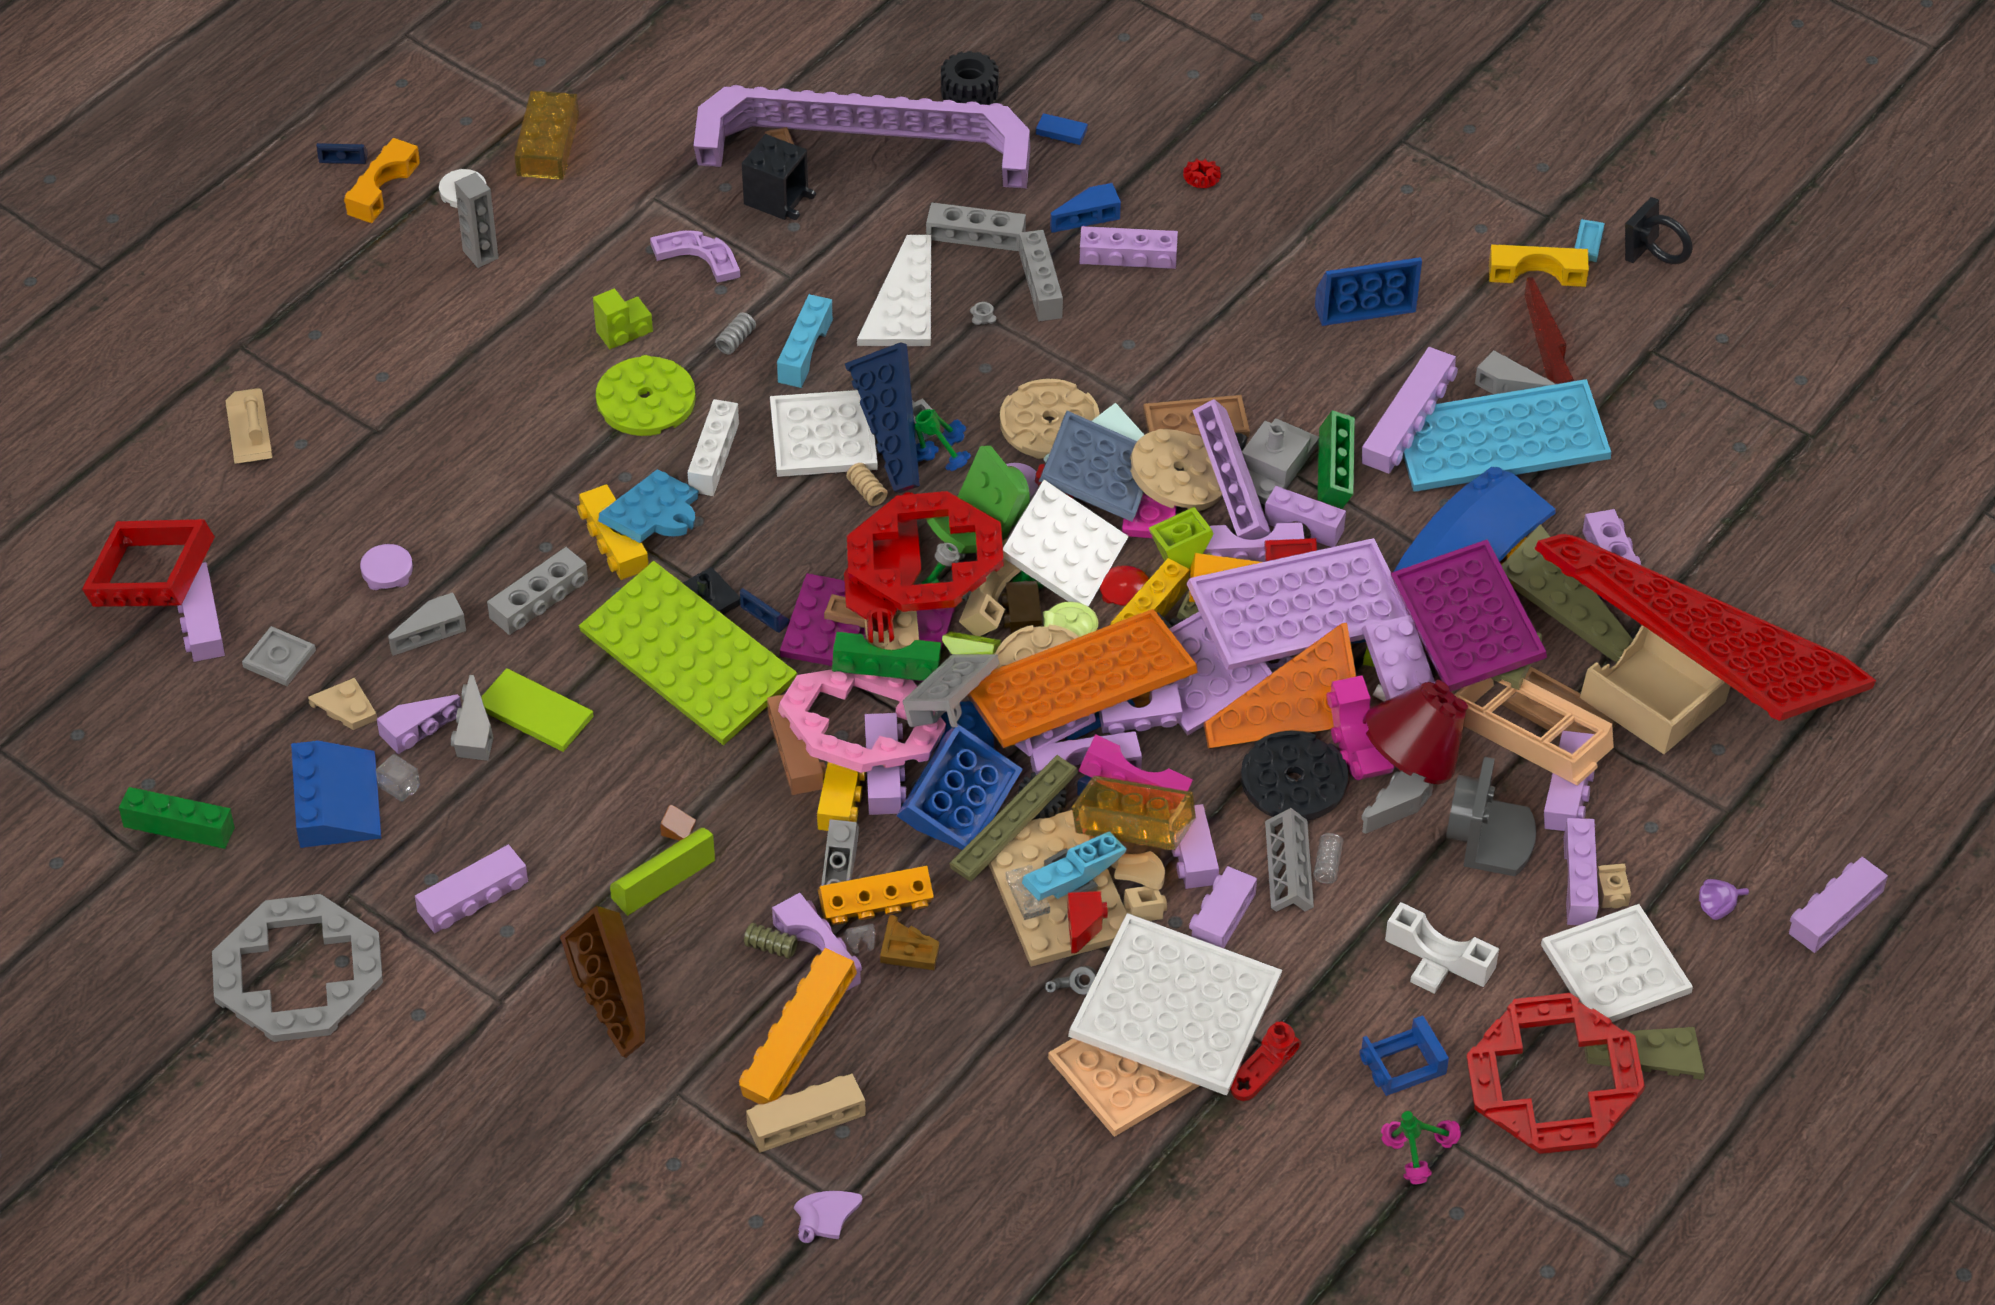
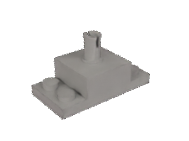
(1277, 455)

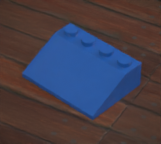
(1368, 291)
(959, 789)
(334, 794)

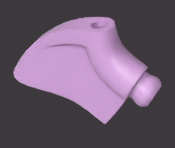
(825, 1213)

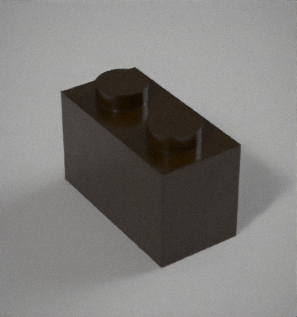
(1021, 605)

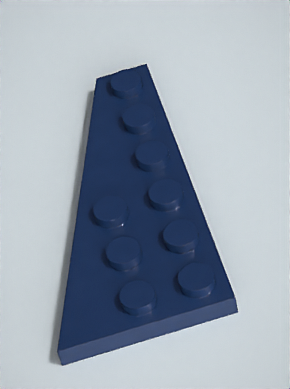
(888, 408)

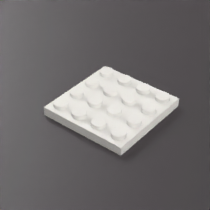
(820, 433)
(1063, 545)
(1617, 964)

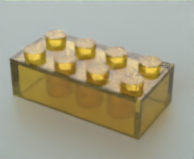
(546, 135)
(1134, 812)

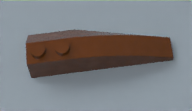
(608, 974)

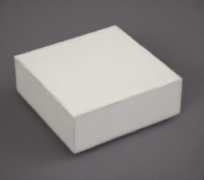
(1429, 975)

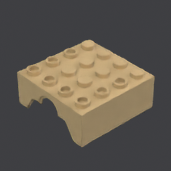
(1654, 691)

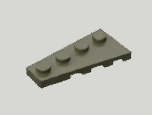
(1660, 1049)

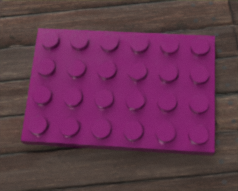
(1468, 615)
(813, 637)

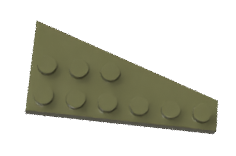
(1565, 598)

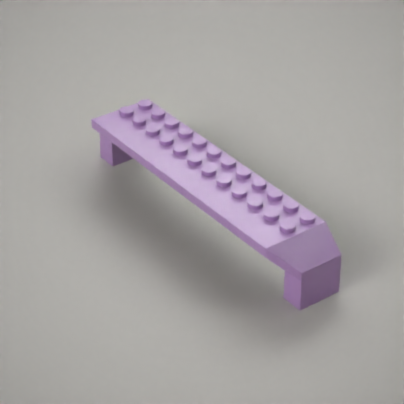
(741, 108)

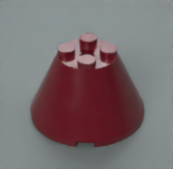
(1419, 730)

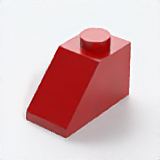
(1085, 917)

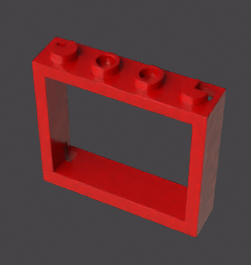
(192, 533)

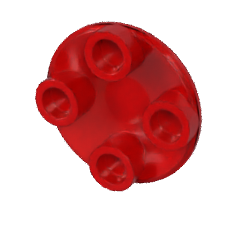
(1122, 584)

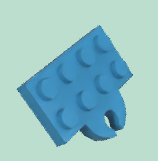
(652, 506)

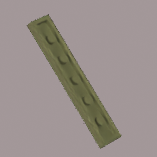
(1013, 818)

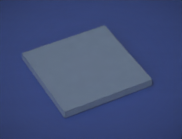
(1093, 466)

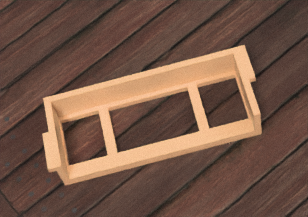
(1539, 750)

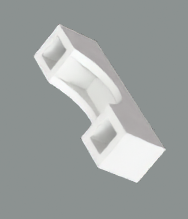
(1469, 959)

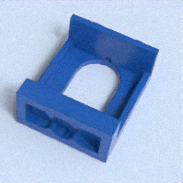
(1421, 1036)

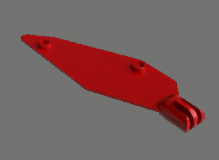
(888, 554)

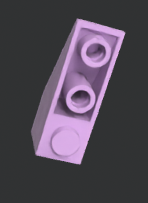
(414, 721)

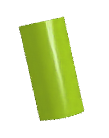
(663, 871)

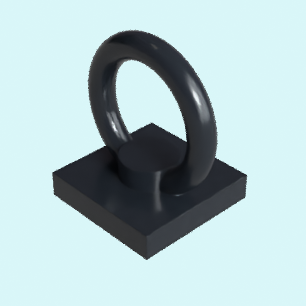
(1643, 230)

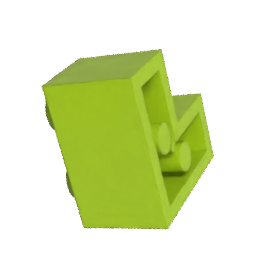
(620, 320)

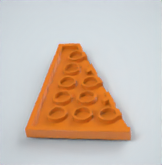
(1289, 697)

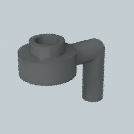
(1073, 981)

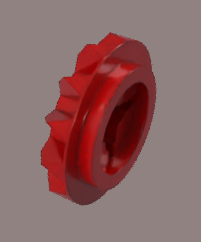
(1198, 179)

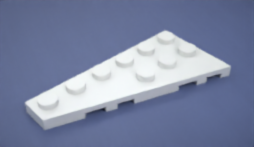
(904, 300)

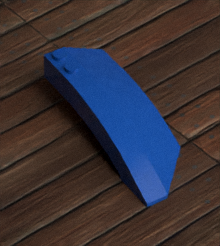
(1490, 508)

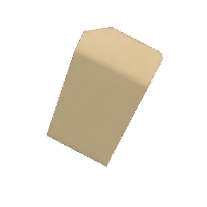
(248, 426)

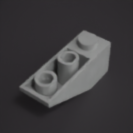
(1502, 375)
(474, 731)
(1400, 799)
(840, 851)

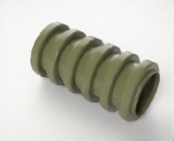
(770, 940)

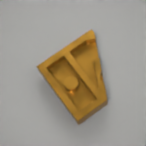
(908, 946)

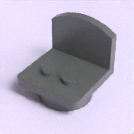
(1496, 832)

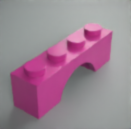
(1107, 761)

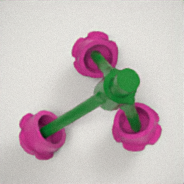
(1410, 1128)

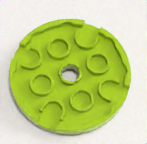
(669, 399)

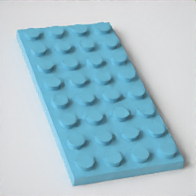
(1508, 431)

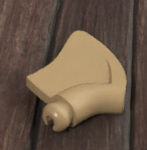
(1141, 868)

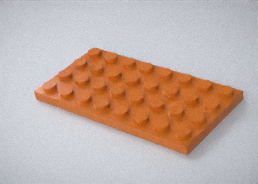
(1080, 677)

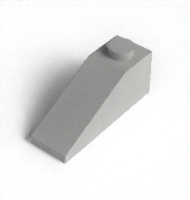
(430, 623)

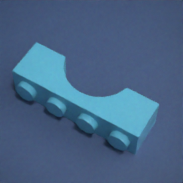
(796, 355)

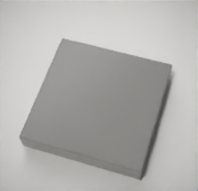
(279, 656)

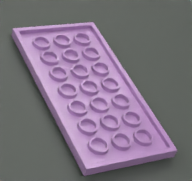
(1294, 601)

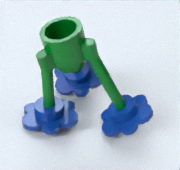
(928, 423)

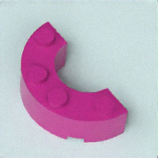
(1349, 704)

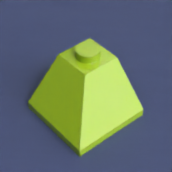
(1182, 536)
(970, 644)

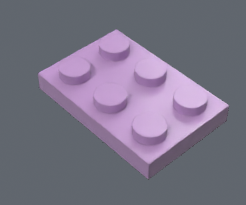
(1397, 655)

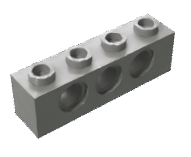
(476, 219)
(975, 226)
(1040, 275)
(537, 591)

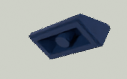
(342, 153)
(763, 611)

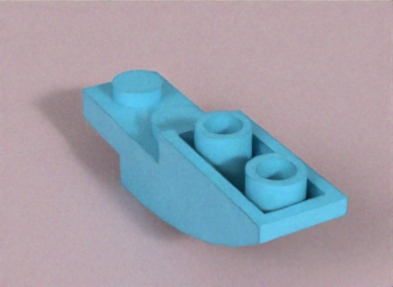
(1076, 869)

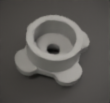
(983, 313)

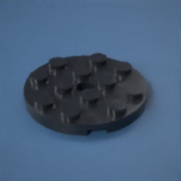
(1286, 752)

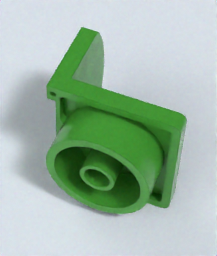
(993, 489)

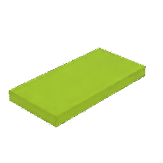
(535, 710)

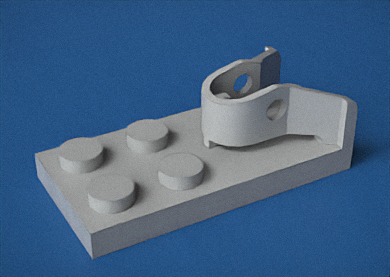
(947, 687)

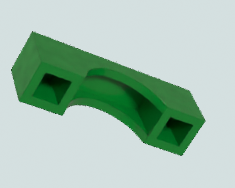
(858, 656)

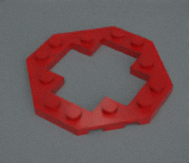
(965, 575)
(1518, 1115)

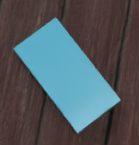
(1590, 238)

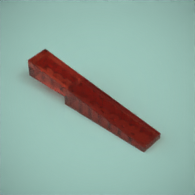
(1548, 336)

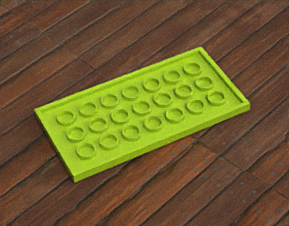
(688, 652)

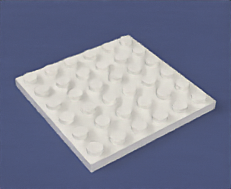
(1175, 1004)

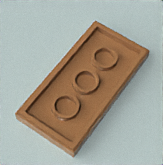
(1180, 417)
(1545, 716)

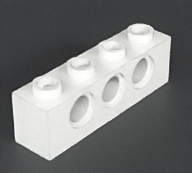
(713, 447)

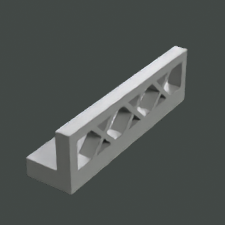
(1295, 857)

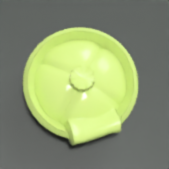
(1072, 616)

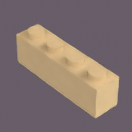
(805, 1112)

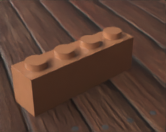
(801, 769)

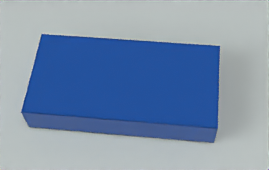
(1061, 129)

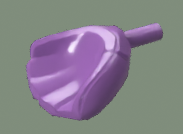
(1719, 897)

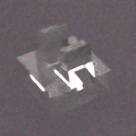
(853, 937)

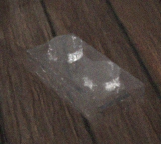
(1027, 903)

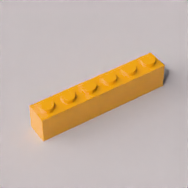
(798, 1027)

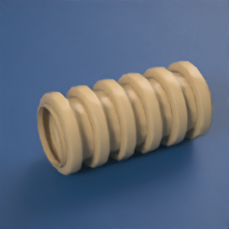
(866, 484)

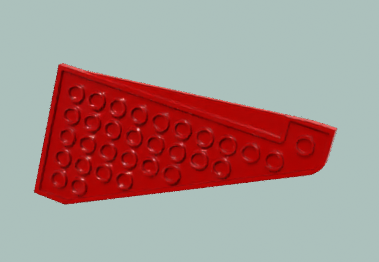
(1751, 655)

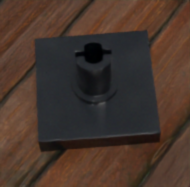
(714, 590)

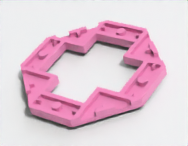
(853, 756)

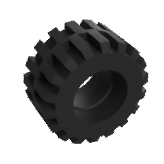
(969, 78)

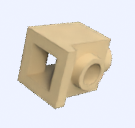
(1613, 886)
(1145, 903)

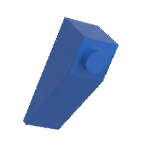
(1090, 207)

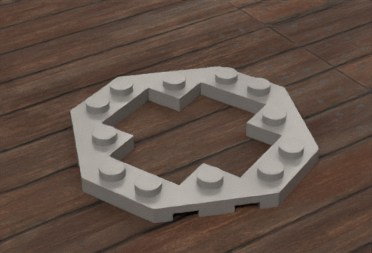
(252, 937)

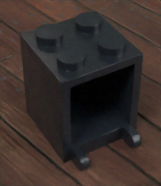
(776, 177)

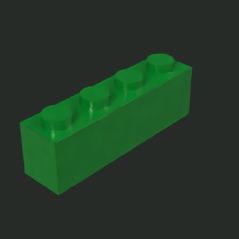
(1336, 460)
(176, 817)

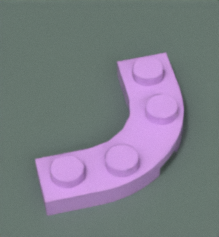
(694, 243)

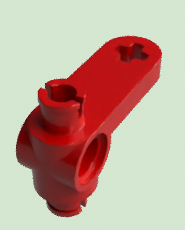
(1275, 1051)

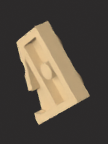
(345, 703)

